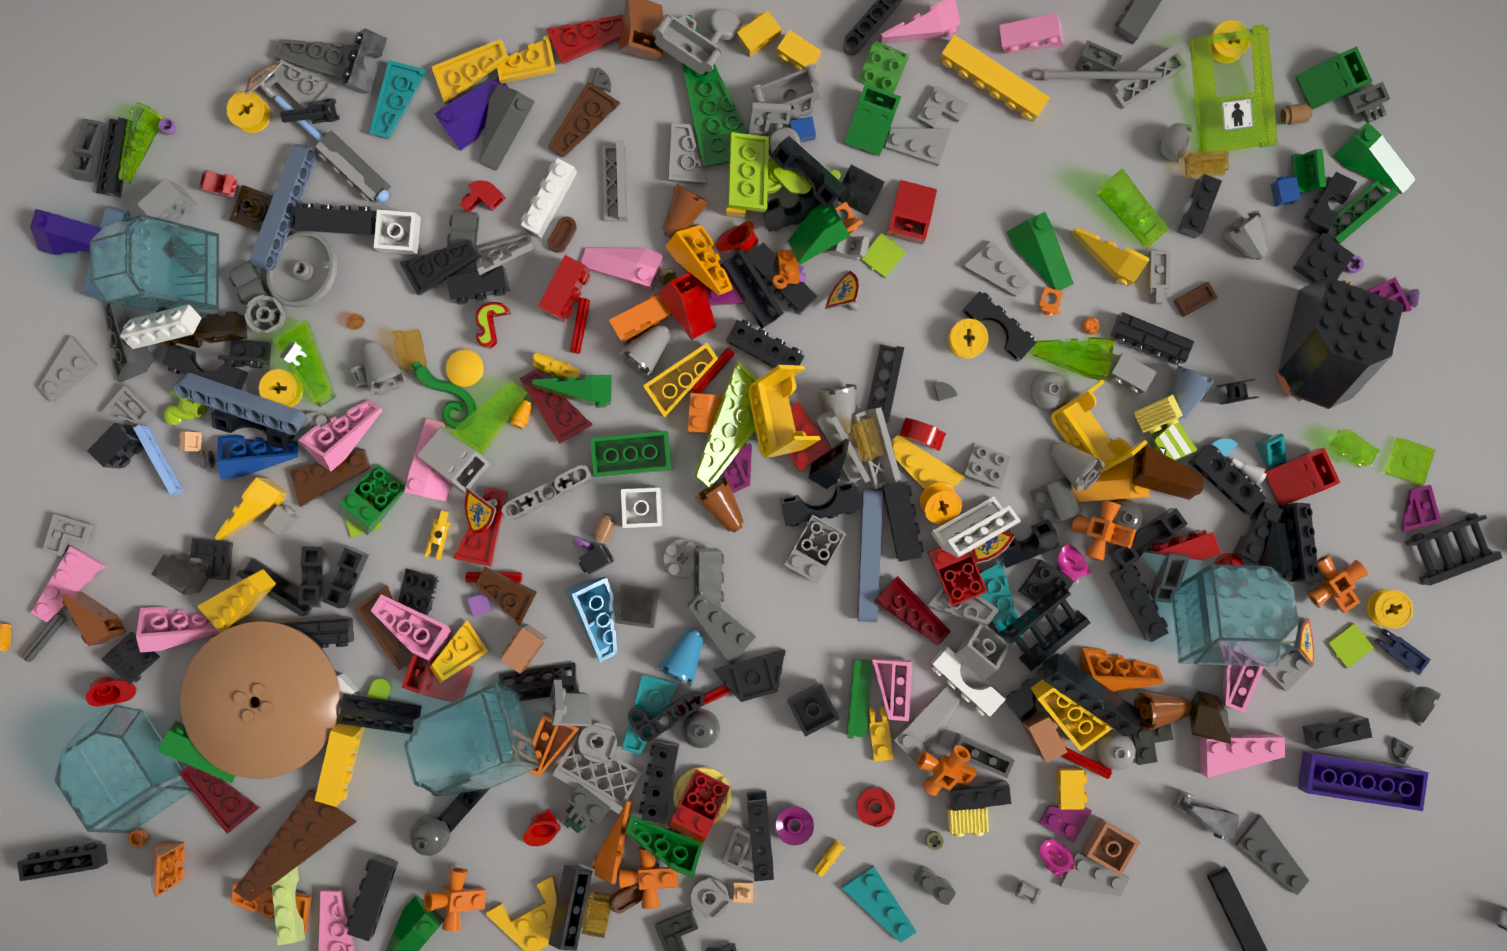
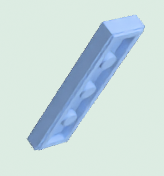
(158, 460)

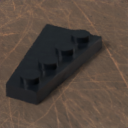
(433, 268)

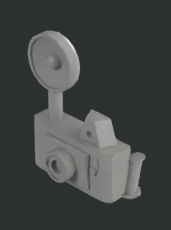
(690, 47)
(794, 90)

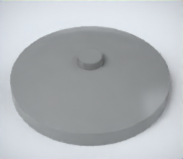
(303, 270)

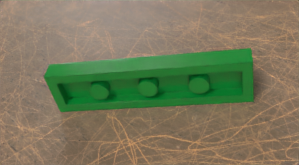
(1370, 210)
(859, 698)

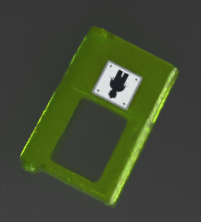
(1240, 119)

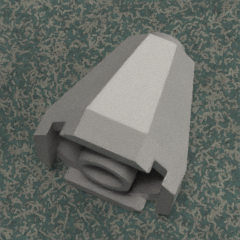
(1248, 235)

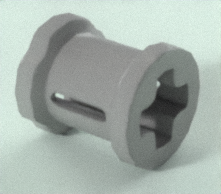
(359, 376)
(1186, 797)
(1027, 892)

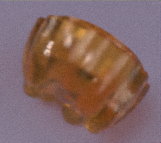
(355, 321)

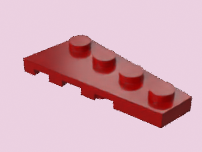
(583, 38)
(481, 546)

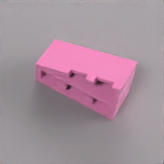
(1032, 34)
(895, 684)
(1239, 685)

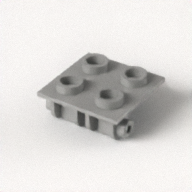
(987, 466)

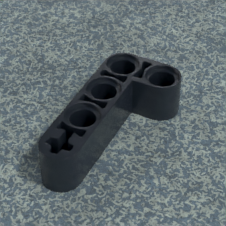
(669, 711)

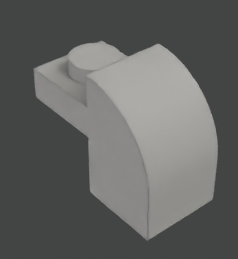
(851, 248)

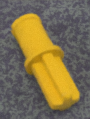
(829, 858)

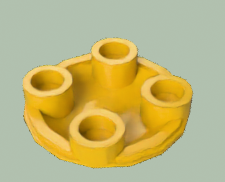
(464, 368)

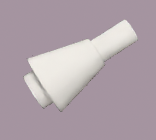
(1255, 473)

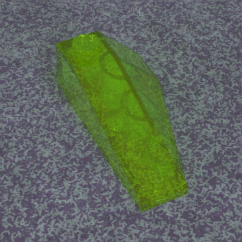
(139, 135)
(1085, 358)

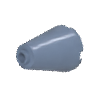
(1189, 389)

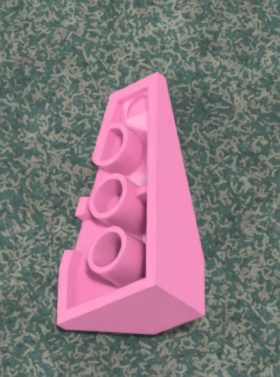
(937, 23)
(629, 265)
(337, 439)
(421, 478)
(165, 629)
(415, 630)

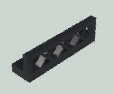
(113, 183)
(751, 289)
(892, 380)
(283, 592)
(538, 686)
(379, 711)

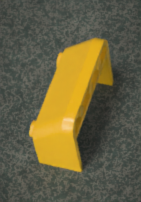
(773, 412)
(1083, 431)

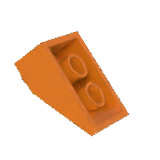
(702, 412)

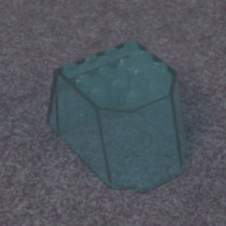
(155, 264)
(1235, 616)
(471, 743)
(116, 773)

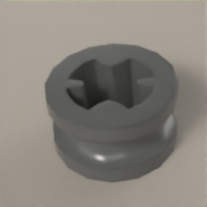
(206, 459)

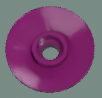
(794, 835)

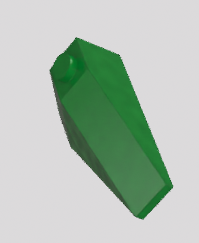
(1375, 159)
(1040, 247)
(591, 390)
(670, 847)
(414, 927)

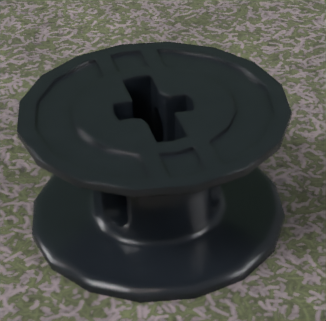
(1237, 391)

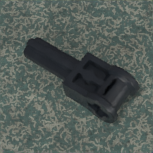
(316, 111)

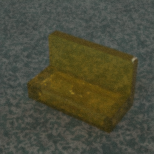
(409, 348)
(867, 439)

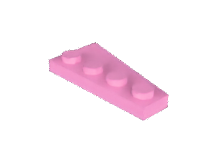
(70, 576)
(333, 922)

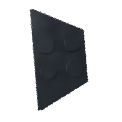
(753, 676)

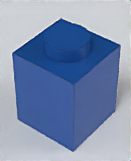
(804, 128)
(1285, 191)

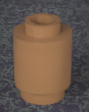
(1296, 114)
(604, 528)

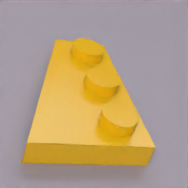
(529, 63)
(459, 652)

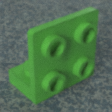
(883, 67)

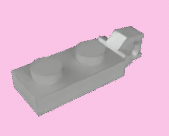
(1159, 275)

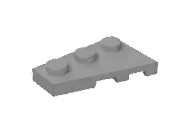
(301, 85)
(683, 156)
(503, 251)
(974, 609)

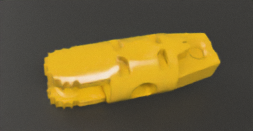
(554, 366)
(438, 525)

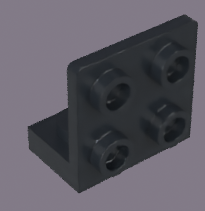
(248, 354)

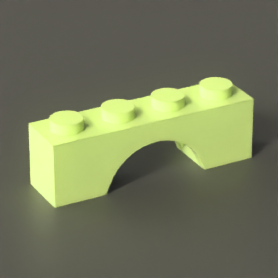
(287, 919)

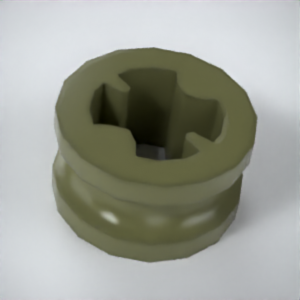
(929, 843)

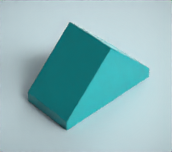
(1272, 450)

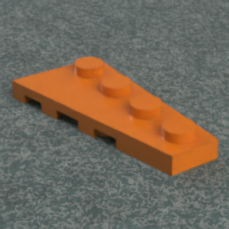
(265, 906)

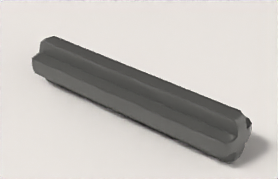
(43, 637)

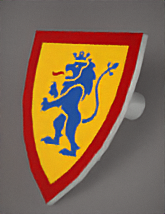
(264, 80)
(845, 292)
(478, 511)
(992, 547)
(1304, 642)

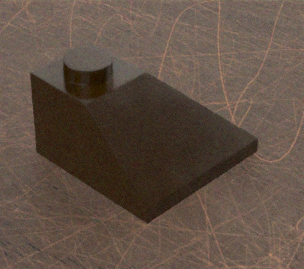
(1209, 718)

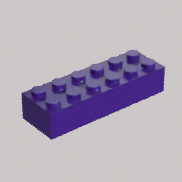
(1363, 780)

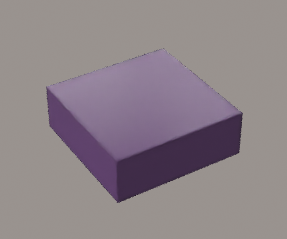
(479, 604)

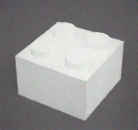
(397, 232)
(641, 507)

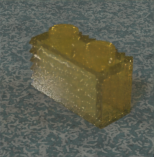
(596, 915)

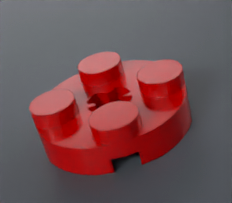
(871, 817)

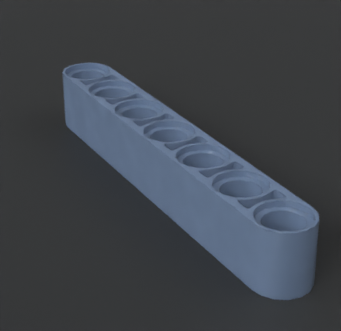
(282, 207)
(240, 403)
(869, 555)

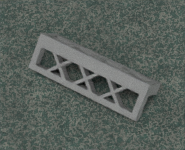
(1154, 64)
(620, 179)
(835, 434)
(886, 463)

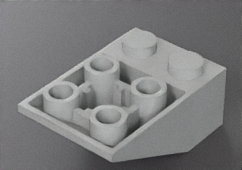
(453, 459)
(815, 549)

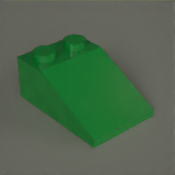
(817, 233)

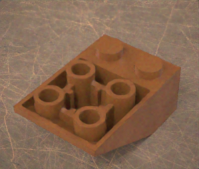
(637, 29)
(93, 619)

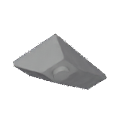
(927, 725)

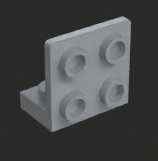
(569, 708)

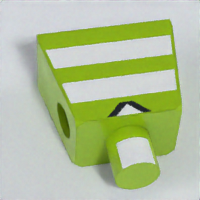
(1173, 442)

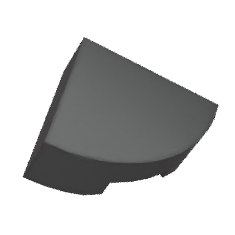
(602, 80)
(944, 391)
(1400, 750)

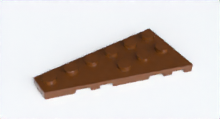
(298, 839)

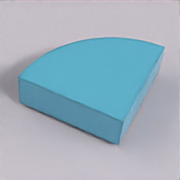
(1225, 446)

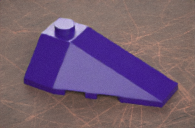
(468, 114)
(61, 234)

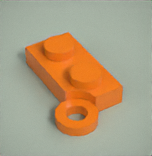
(787, 269)

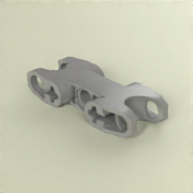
(537, 494)

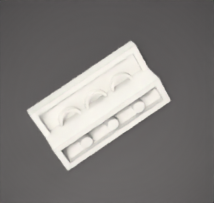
(975, 527)

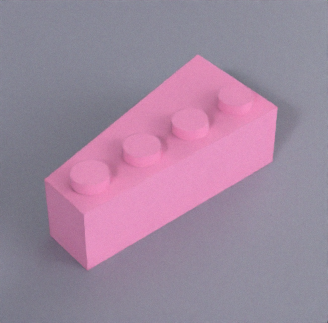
(1242, 752)

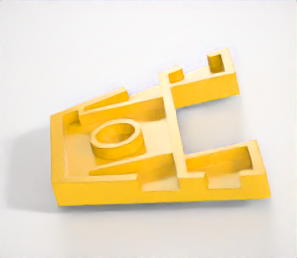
(534, 927)

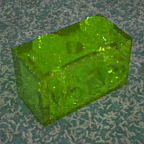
(1354, 448)

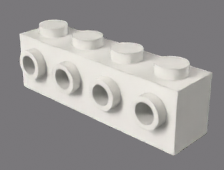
(549, 198)
(160, 326)

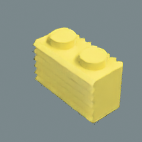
(1157, 414)
(967, 821)

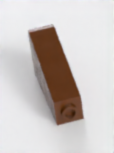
(1165, 475)

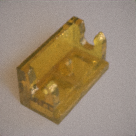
(1209, 163)

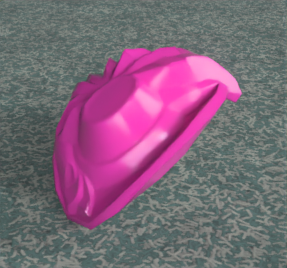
(1072, 563)
(1056, 857)

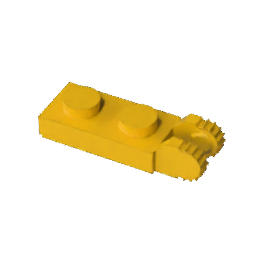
(880, 736)

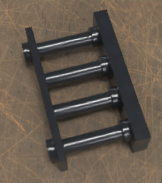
(1467, 562)
(1056, 638)
(760, 836)

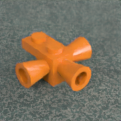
(1103, 530)
(1337, 584)
(946, 770)
(649, 877)
(455, 899)

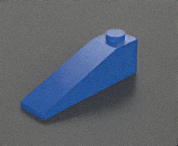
(246, 456)

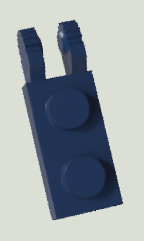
(1404, 652)

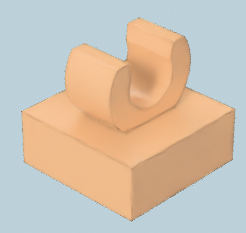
(190, 441)
(743, 891)

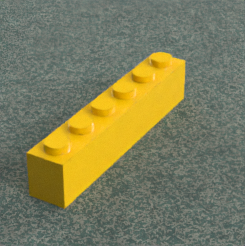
(994, 78)

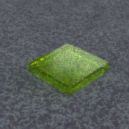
(1410, 461)

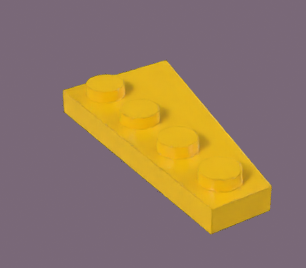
(465, 70)

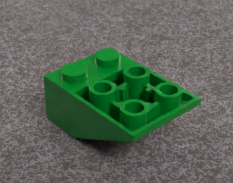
(1334, 78)
(872, 119)
(379, 488)

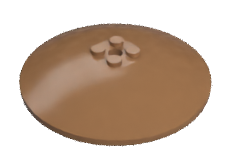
(295, 695)

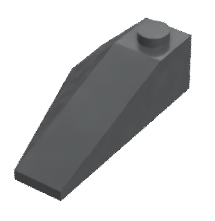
(504, 119)
(128, 361)

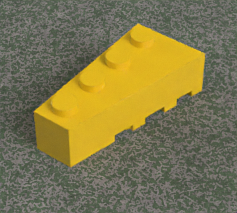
(677, 380)
(237, 602)
(1076, 722)
(338, 763)

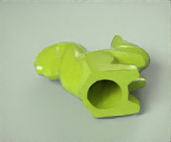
(184, 410)

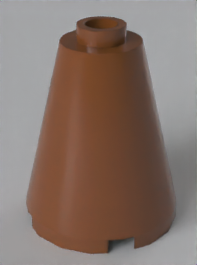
(683, 210)
(721, 505)
(1160, 709)

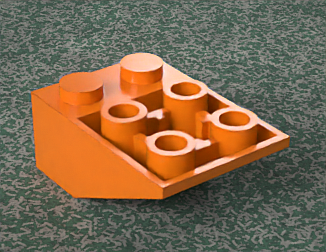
(167, 866)

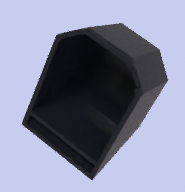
(1337, 341)

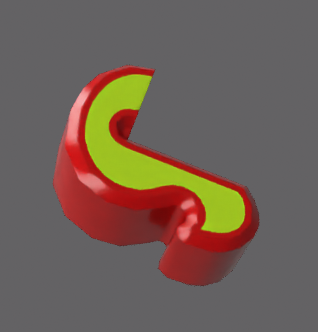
(485, 321)

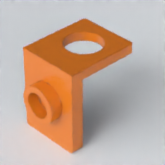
(851, 223)
(1050, 309)

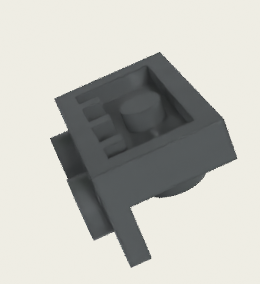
(1098, 59)

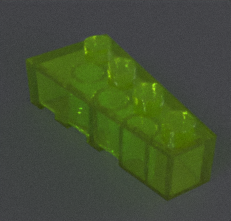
(1132, 208)
(312, 370)
(486, 422)

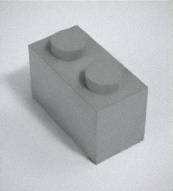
(1131, 373)

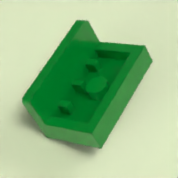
(1309, 170)

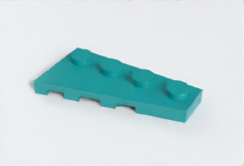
(395, 95)
(999, 596)
(653, 696)
(875, 897)

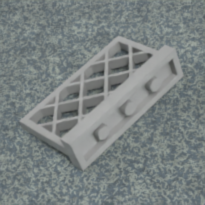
(574, 780)

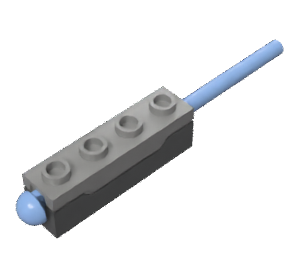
(345, 161)

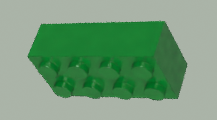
(631, 454)

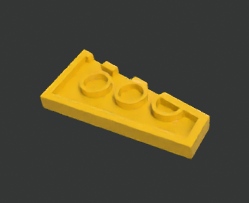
(923, 466)

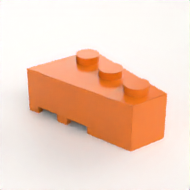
(640, 318)
(550, 741)

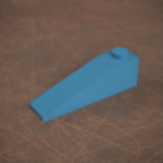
(594, 609)

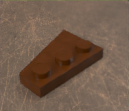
(507, 593)

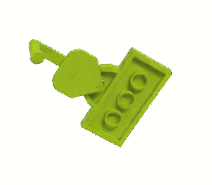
(752, 175)

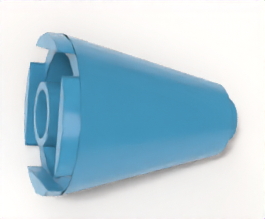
(683, 657)

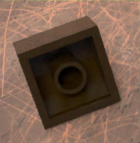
(221, 328)

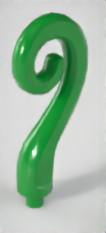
(426, 378)

